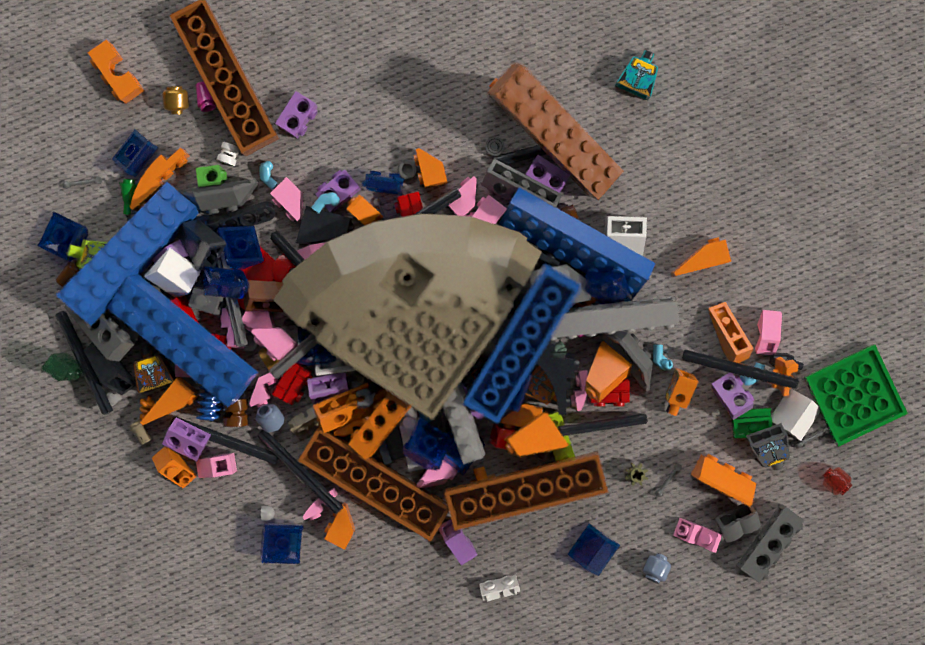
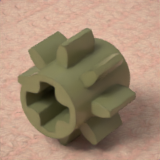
(641, 475)

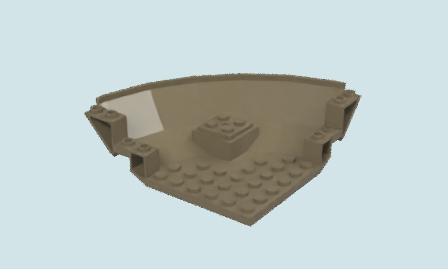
(419, 331)

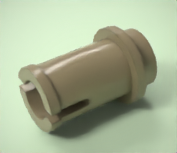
(140, 432)

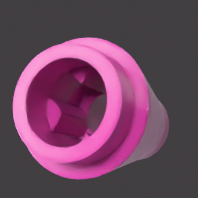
(204, 98)

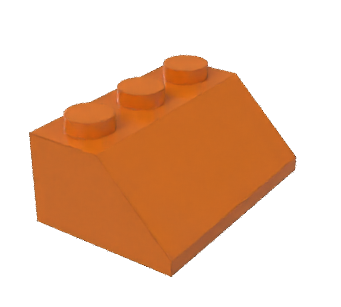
(725, 479)

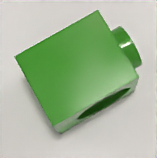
(204, 172)

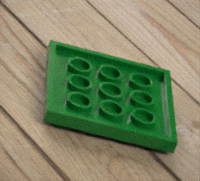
(855, 395)

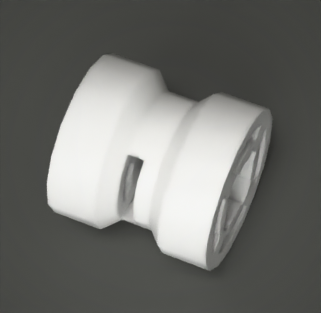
(230, 150)

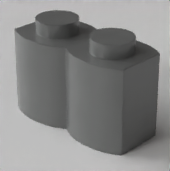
(738, 522)

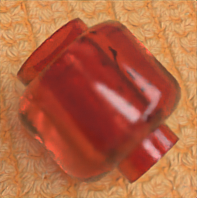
(837, 481)

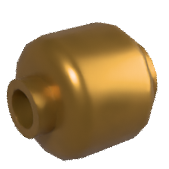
(175, 99)

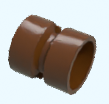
(235, 414)

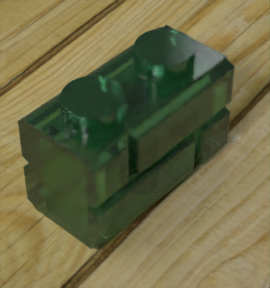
(62, 367)

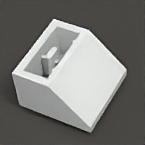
(627, 231)

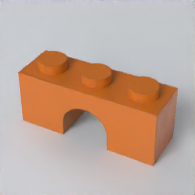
(105, 58)

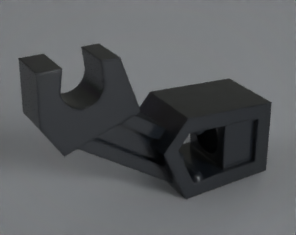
(367, 394)

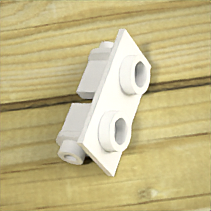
(491, 588)

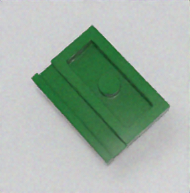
(751, 422)

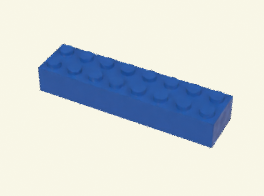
(574, 240)
(127, 253)
(182, 339)
(521, 343)

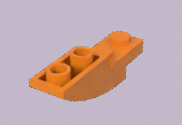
(153, 177)

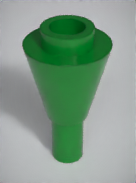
(127, 191)

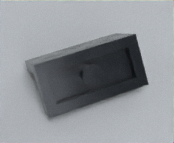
(392, 447)

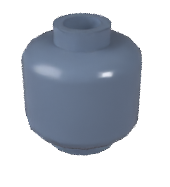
(269, 418)
(657, 568)

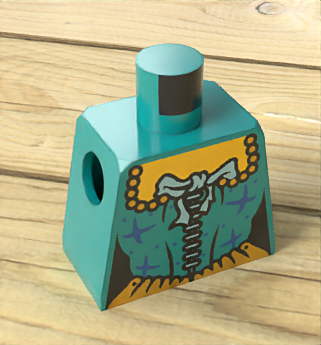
(639, 76)

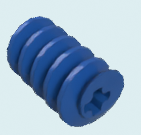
(209, 406)

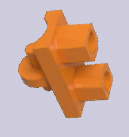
(786, 368)

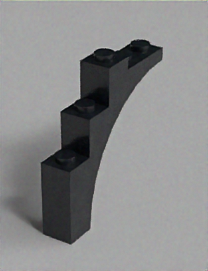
(557, 366)

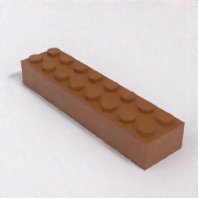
(224, 77)
(555, 130)
(375, 483)
(526, 490)

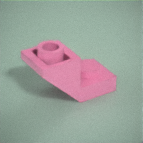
(770, 332)
(261, 392)
(697, 535)

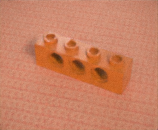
(343, 408)
(361, 442)

